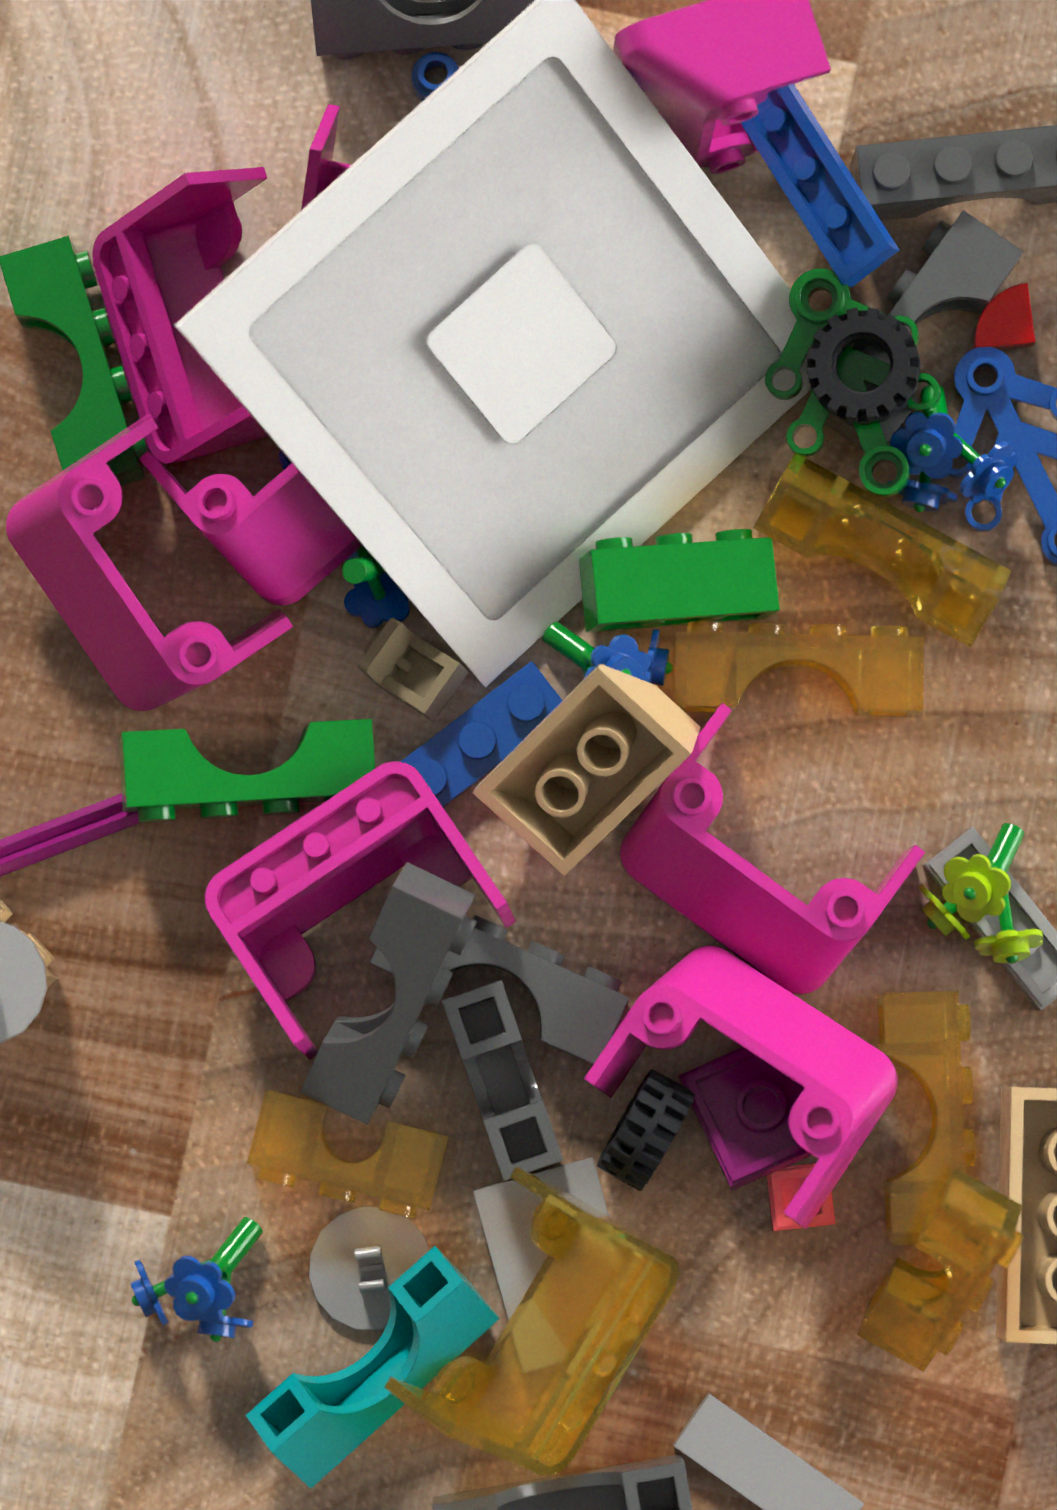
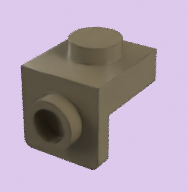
(411, 669)

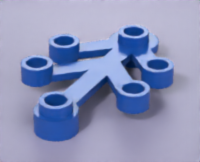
(1024, 438)

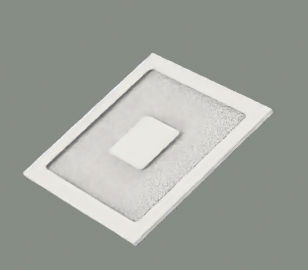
(508, 334)

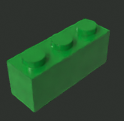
(678, 581)

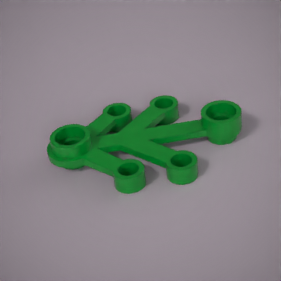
(852, 368)

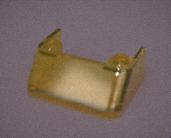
(562, 1343)

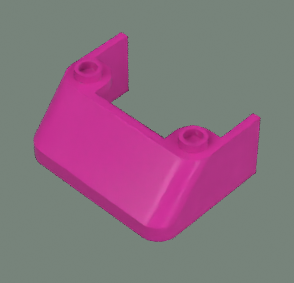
(716, 64)
(150, 276)
(275, 540)
(56, 543)
(326, 863)
(733, 899)
(842, 1074)

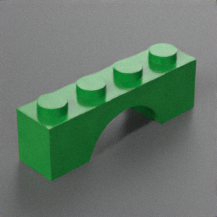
(52, 295)
(168, 773)

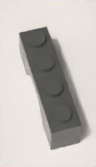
(408, 26)
(931, 173)
(961, 274)
(415, 933)
(574, 1009)
(629, 1486)

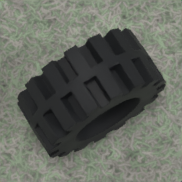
(856, 327)
(646, 1130)

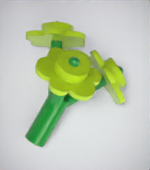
(979, 889)

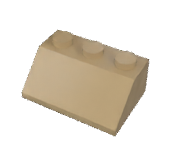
(589, 765)

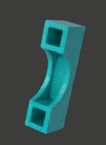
(323, 1418)

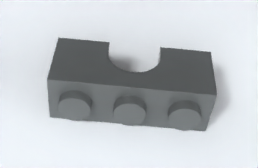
(502, 1079)

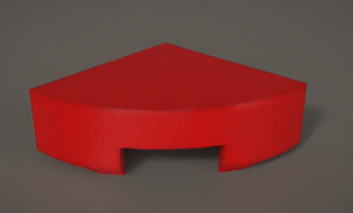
(1006, 321)

